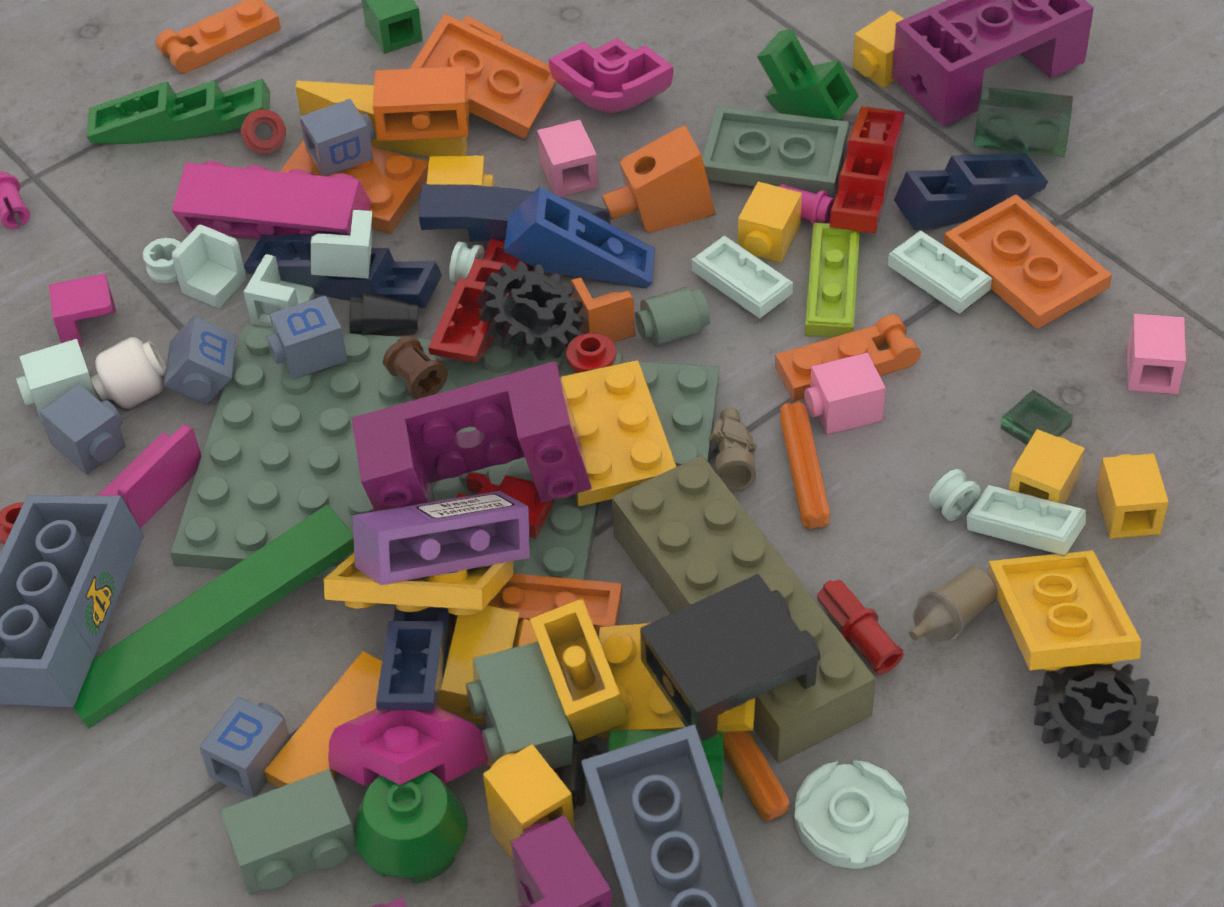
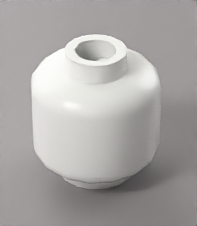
(129, 373)

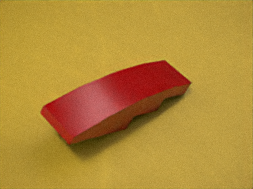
(867, 169)
(460, 330)

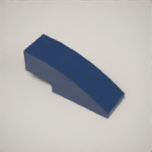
(966, 188)

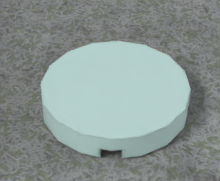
(851, 814)

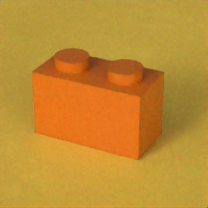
(421, 103)

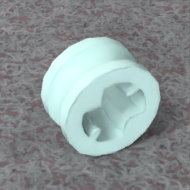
(159, 260)
(462, 260)
(954, 495)

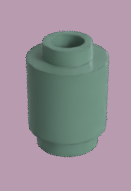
(672, 315)

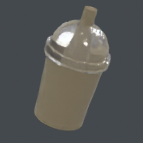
(951, 607)

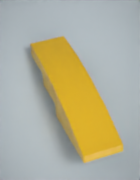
(318, 95)

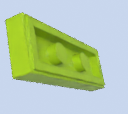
(832, 281)

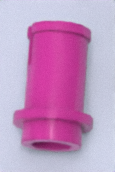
(11, 201)
(814, 206)

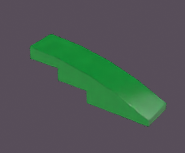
(163, 115)

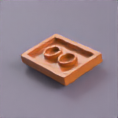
(501, 80)
(388, 179)
(1028, 261)

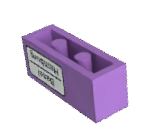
(440, 537)

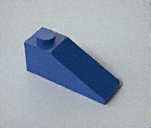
(576, 242)

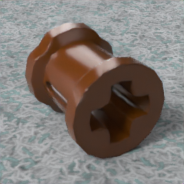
(415, 368)

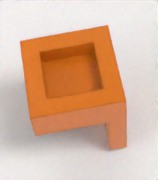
(607, 314)

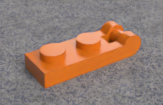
(218, 35)
(890, 331)

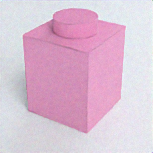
(568, 158)
(1156, 354)
(846, 393)

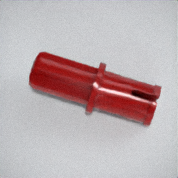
(860, 626)

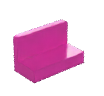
(157, 473)

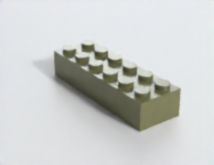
(697, 540)

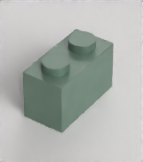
(519, 705)
(289, 832)

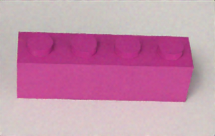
(266, 202)

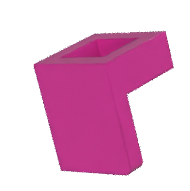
(78, 301)

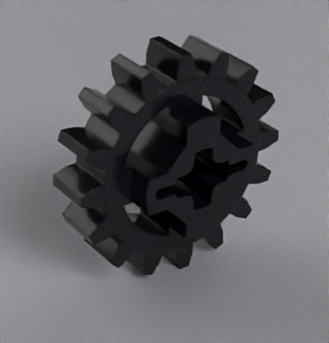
(530, 310)
(1096, 713)

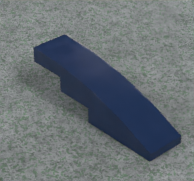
(478, 208)
(400, 281)
(414, 659)

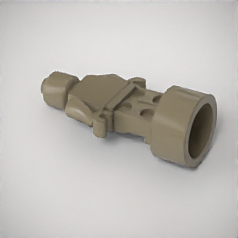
(736, 448)

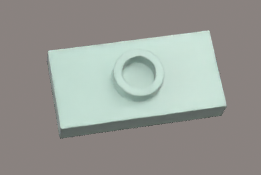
(939, 271)
(742, 276)
(1026, 520)

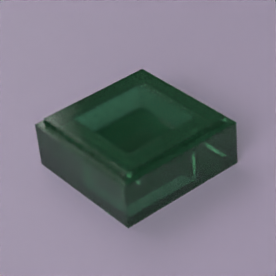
(1035, 413)

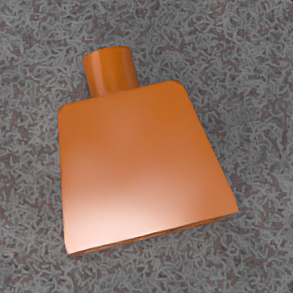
(663, 184)

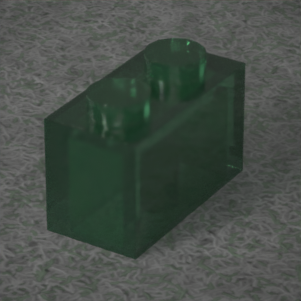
(1023, 121)

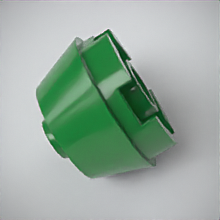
(410, 827)

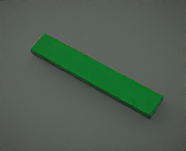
(212, 613)

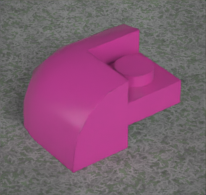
(612, 75)
(405, 746)

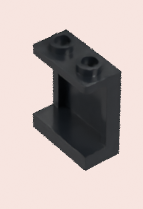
(727, 652)

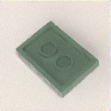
(775, 149)
(685, 405)

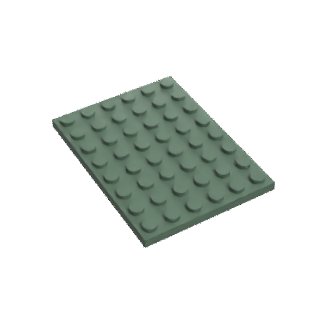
(291, 449)

